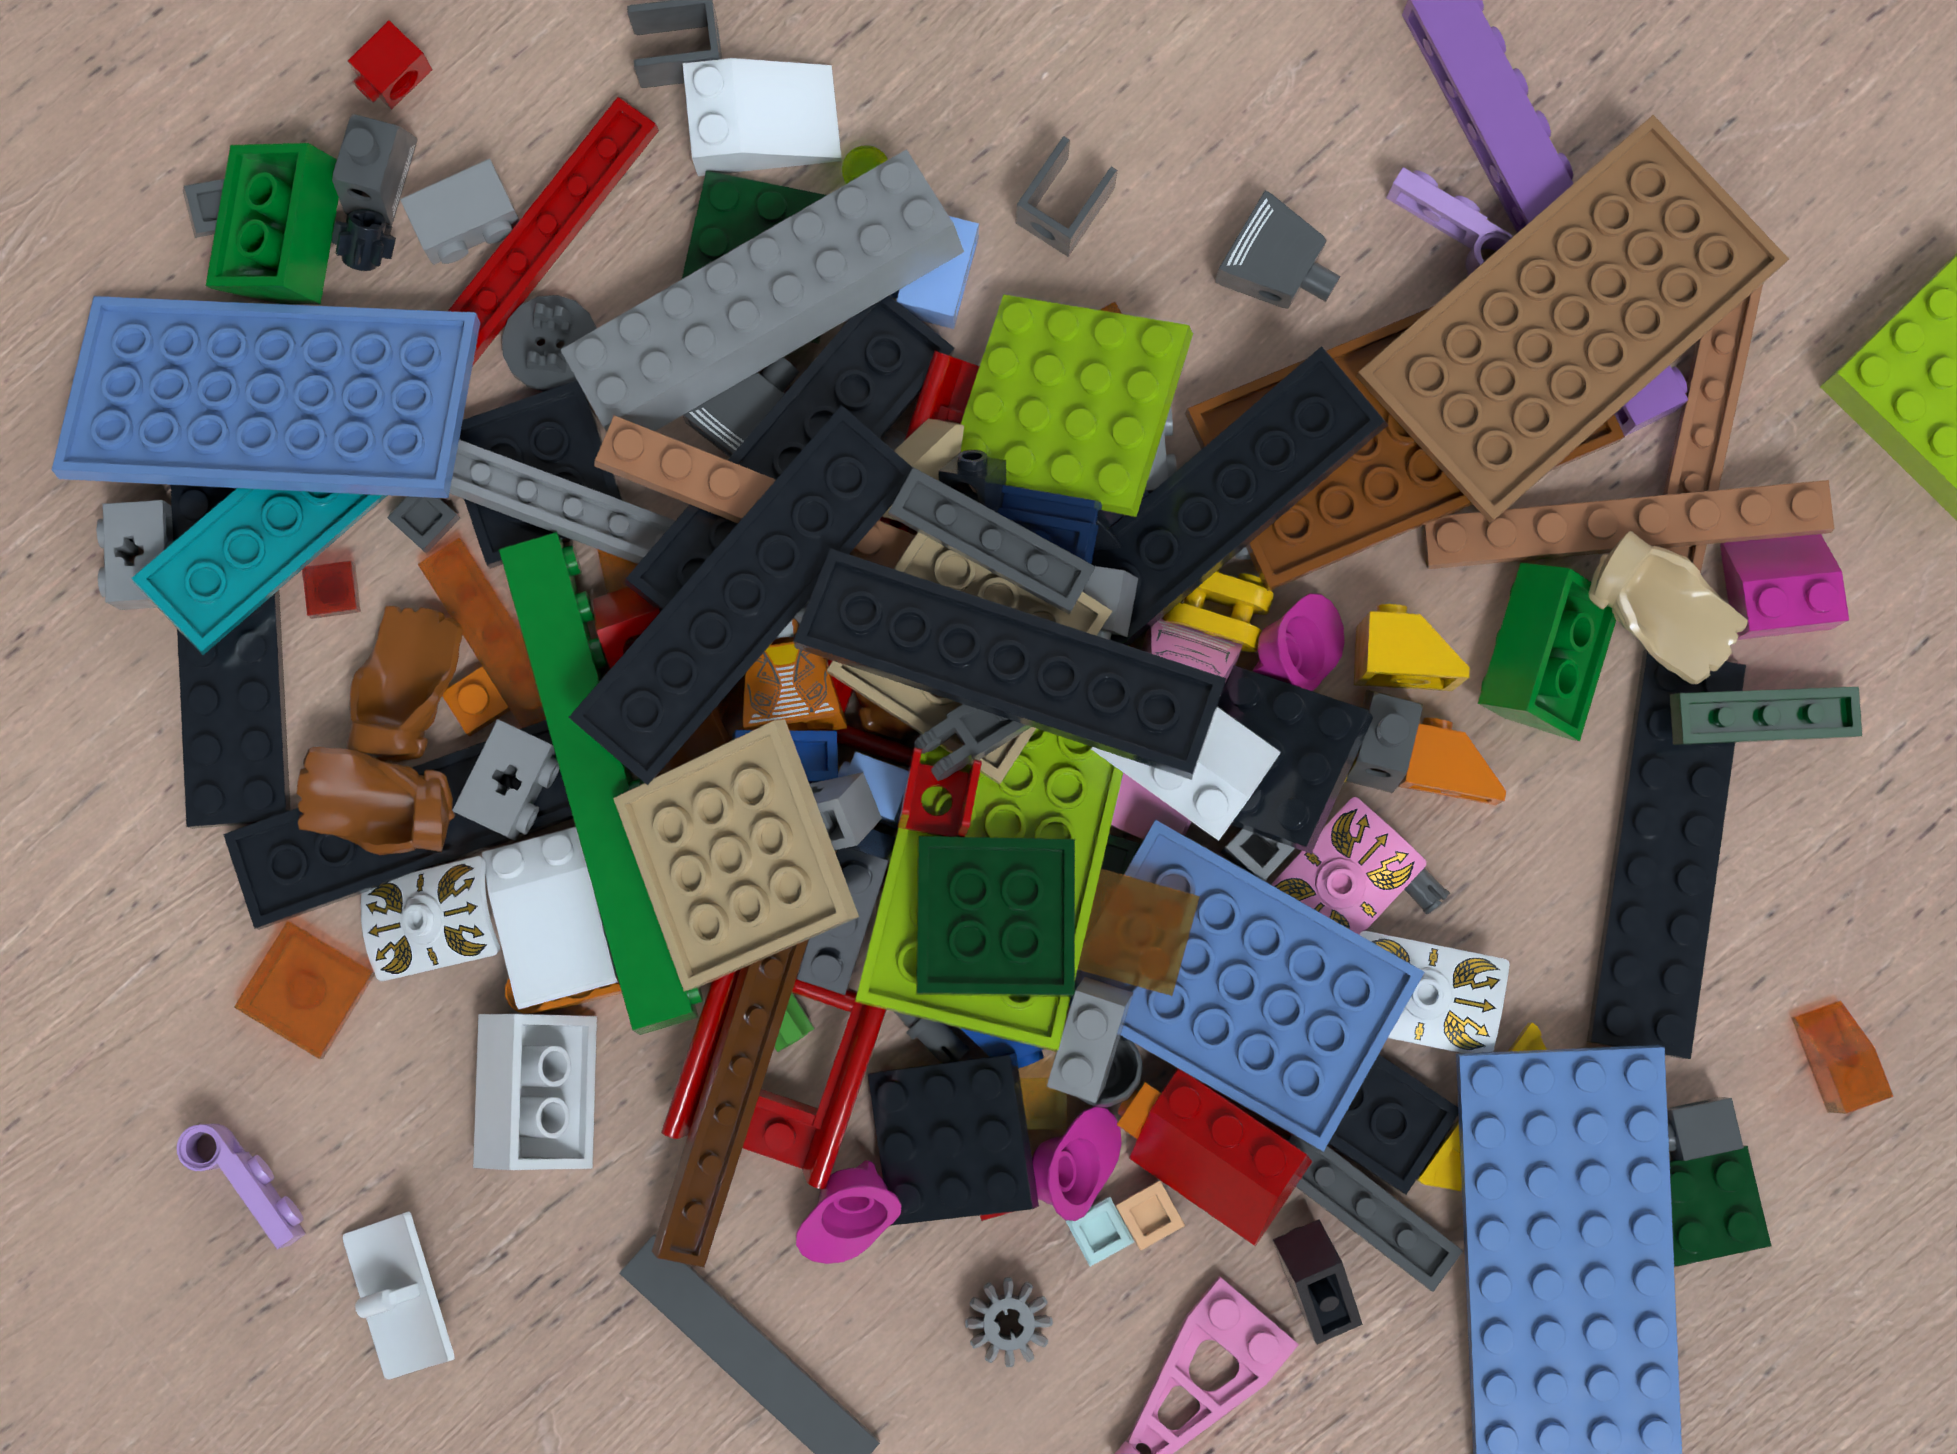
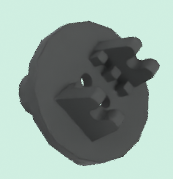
(549, 319)

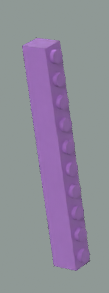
(1511, 143)

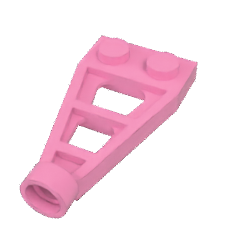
(1240, 1329)

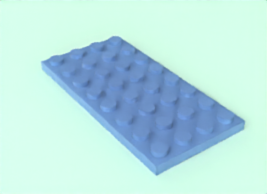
(268, 396)
(1569, 1251)

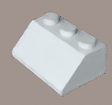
(1223, 780)
(535, 1092)

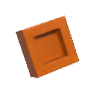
(475, 701)
(1136, 1109)

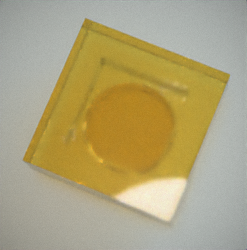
(1043, 1105)

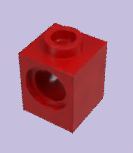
(388, 66)

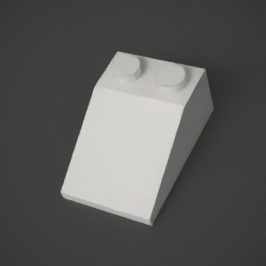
(760, 114)
(548, 918)

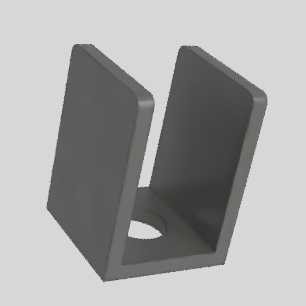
(668, 17)
(1056, 234)

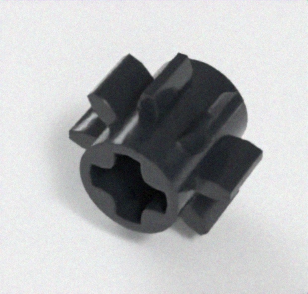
(363, 240)

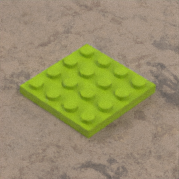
(1075, 399)

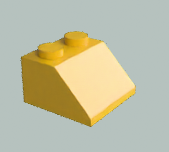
(1404, 652)

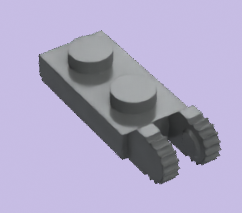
(978, 732)

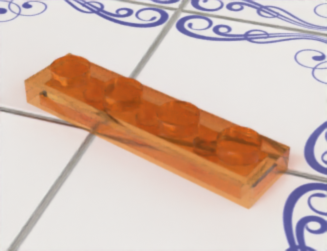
(486, 627)

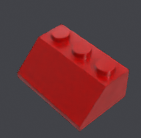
(1218, 1157)

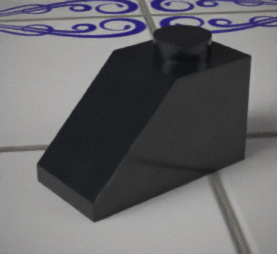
(1318, 1281)

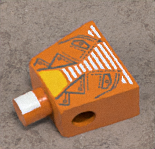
(791, 687)

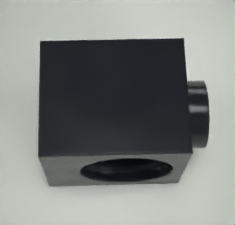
(981, 472)

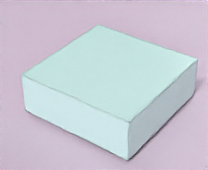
(1100, 1232)

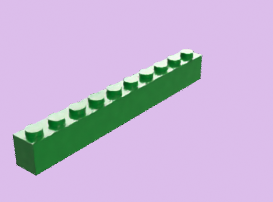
(565, 672)

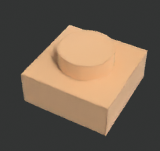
(1149, 1215)

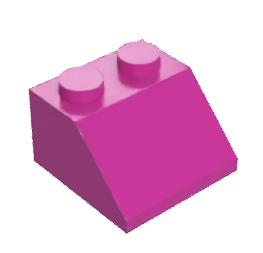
(1784, 585)

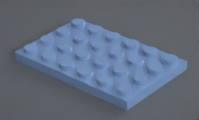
(1267, 993)

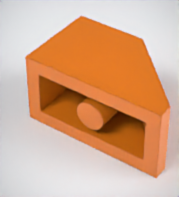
(1450, 765)

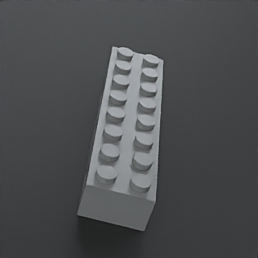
(765, 297)

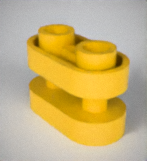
(1243, 594)

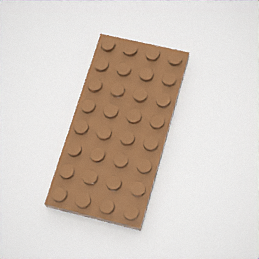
(1571, 318)

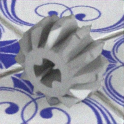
(992, 1325)

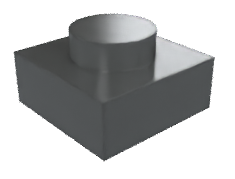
(203, 206)
(423, 520)

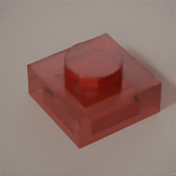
(331, 589)

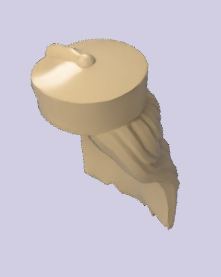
(1667, 607)

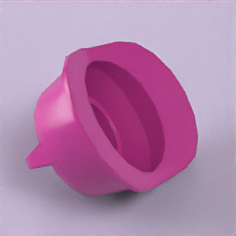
(1302, 643)
(1077, 1164)
(848, 1216)

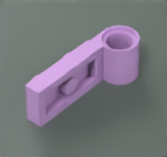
(1451, 215)
(249, 1178)

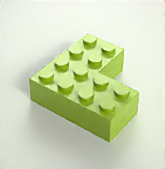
(1906, 386)

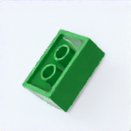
(274, 223)
(1548, 652)

